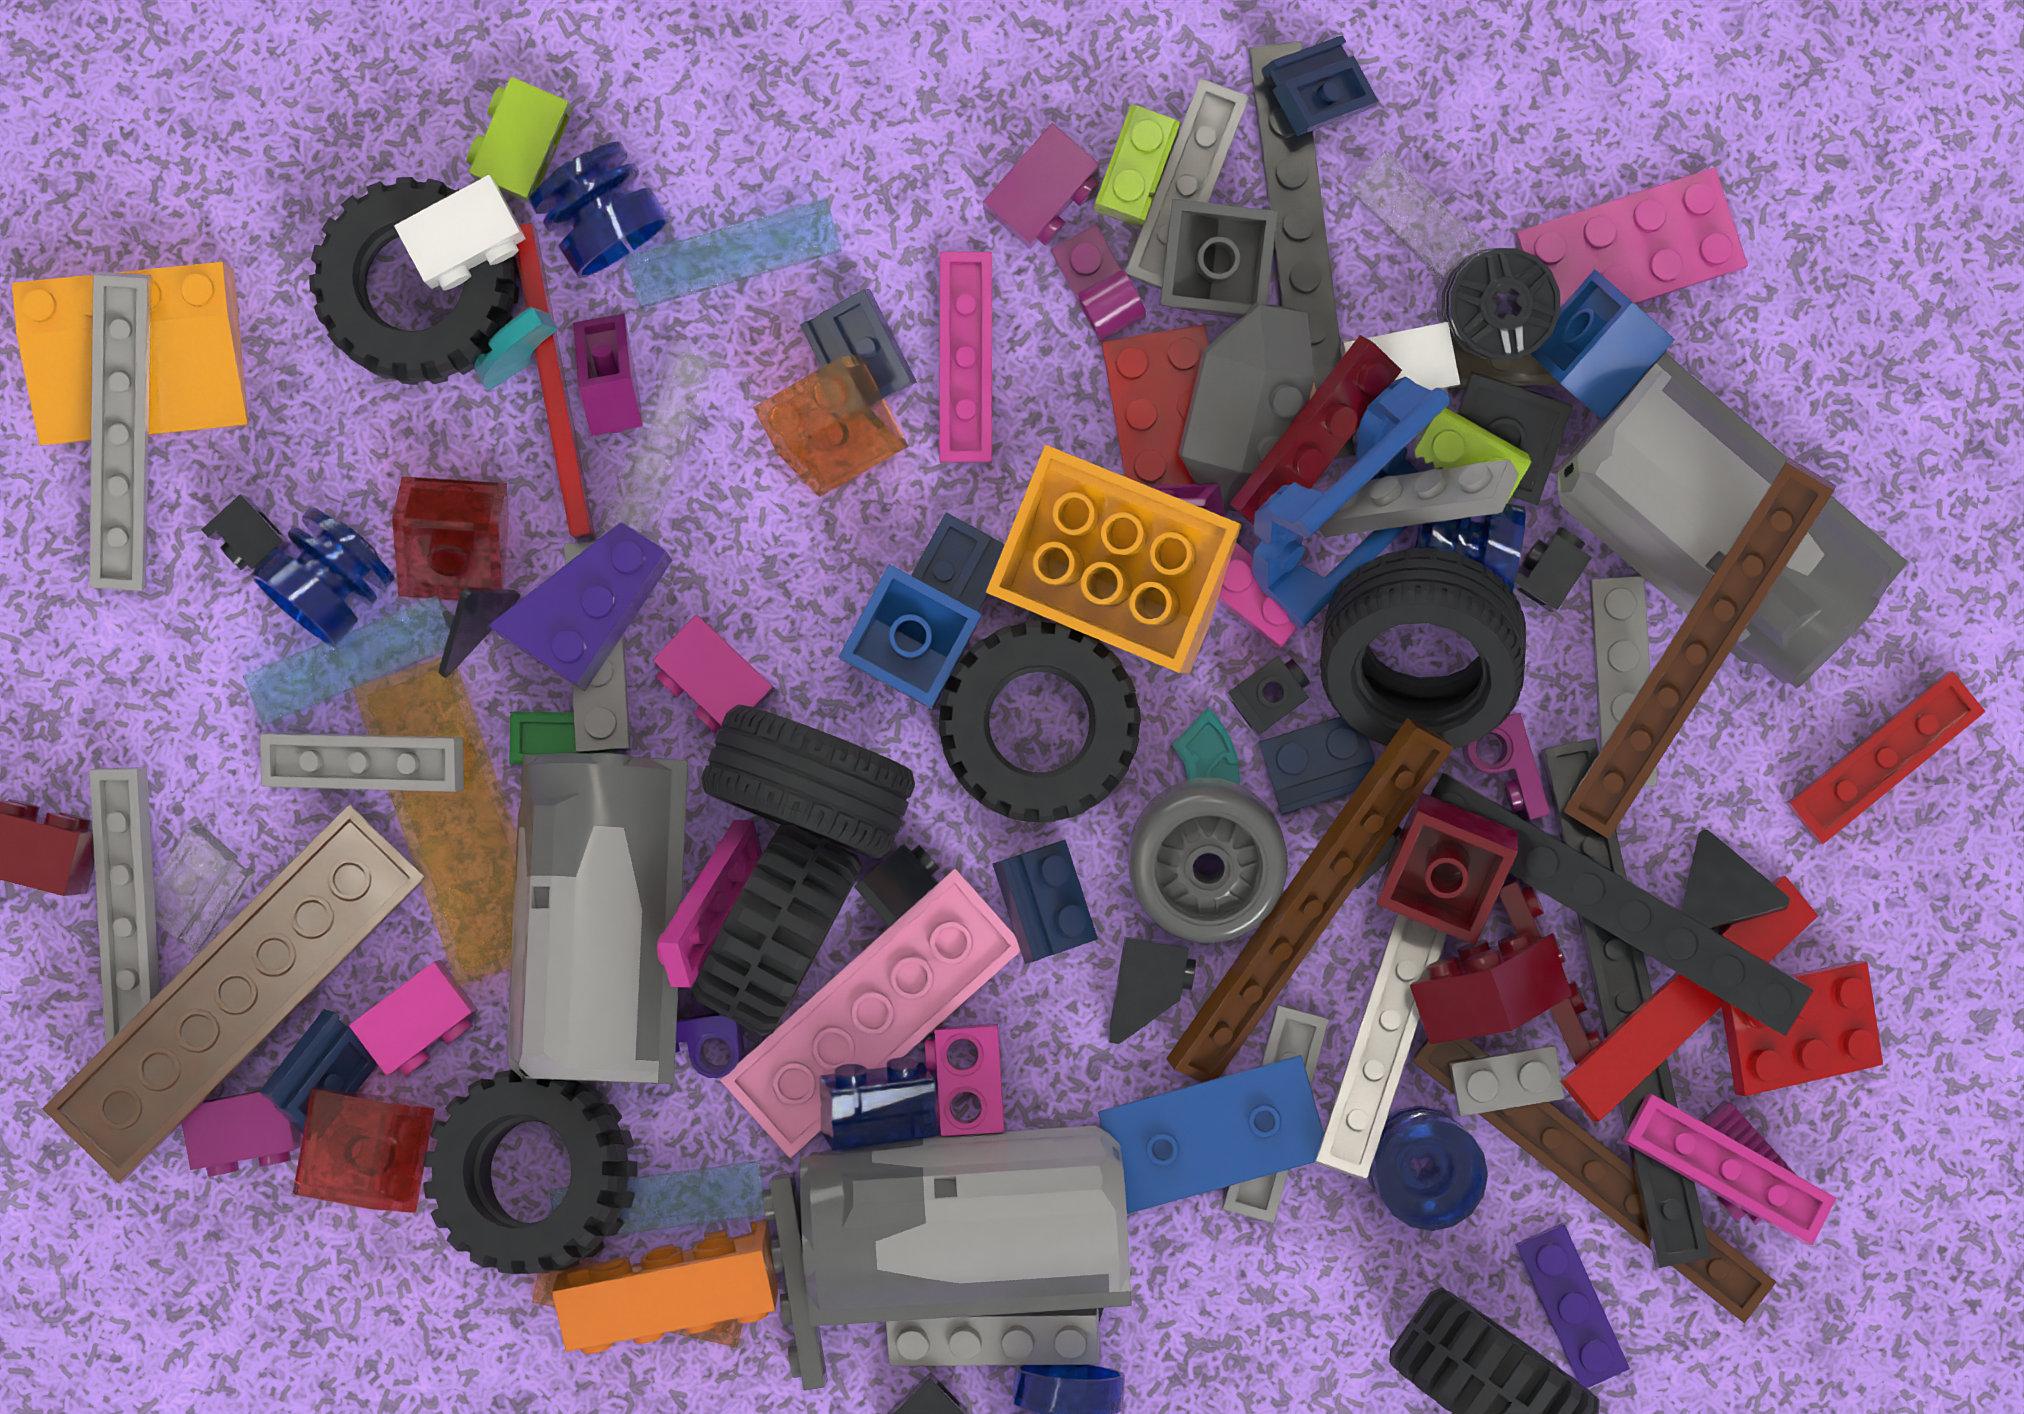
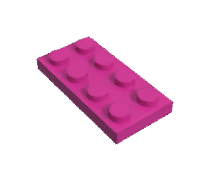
(1643, 240)

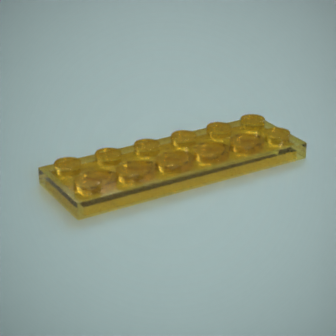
(457, 838)

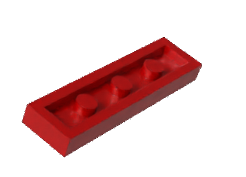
(1885, 757)

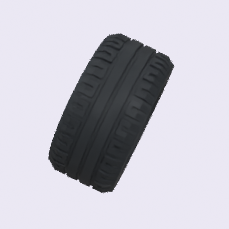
(1421, 589)
(808, 780)

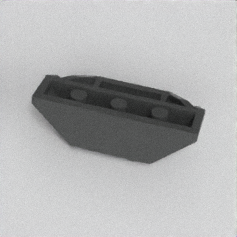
(1246, 396)

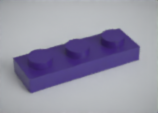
(1572, 1306)

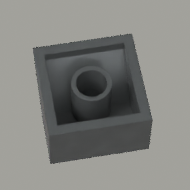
(1217, 258)

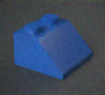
(1601, 345)
(910, 636)

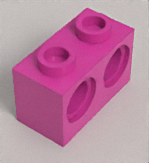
(980, 1078)

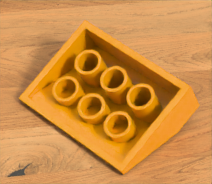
(193, 351)
(1115, 560)

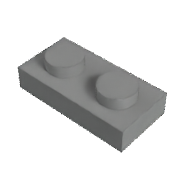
(1506, 1080)

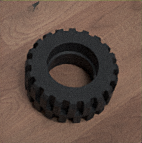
(355, 326)
(1052, 650)
(776, 928)
(465, 1187)
(1480, 1366)

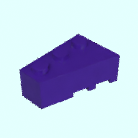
(586, 605)

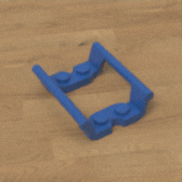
(1299, 512)

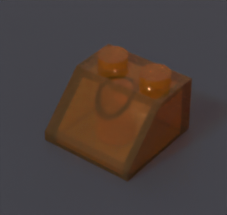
(831, 425)

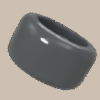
(1198, 820)

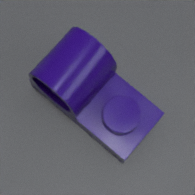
(698, 1030)

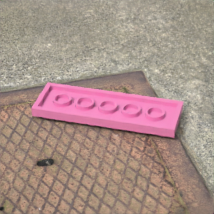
(874, 1007)

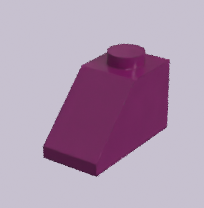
(607, 375)

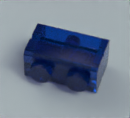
(877, 1104)

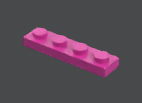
(965, 357)
(708, 904)
(1729, 1169)

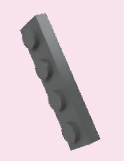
(807, 1355)

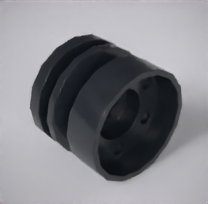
(1468, 305)

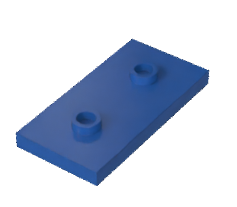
(1215, 1133)

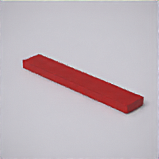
(555, 391)
(1673, 1014)

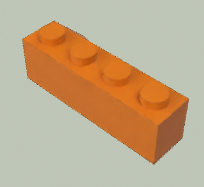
(668, 1291)

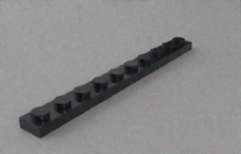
(1620, 987)

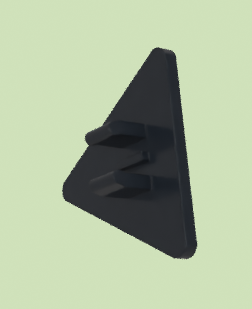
(470, 623)
(1727, 888)

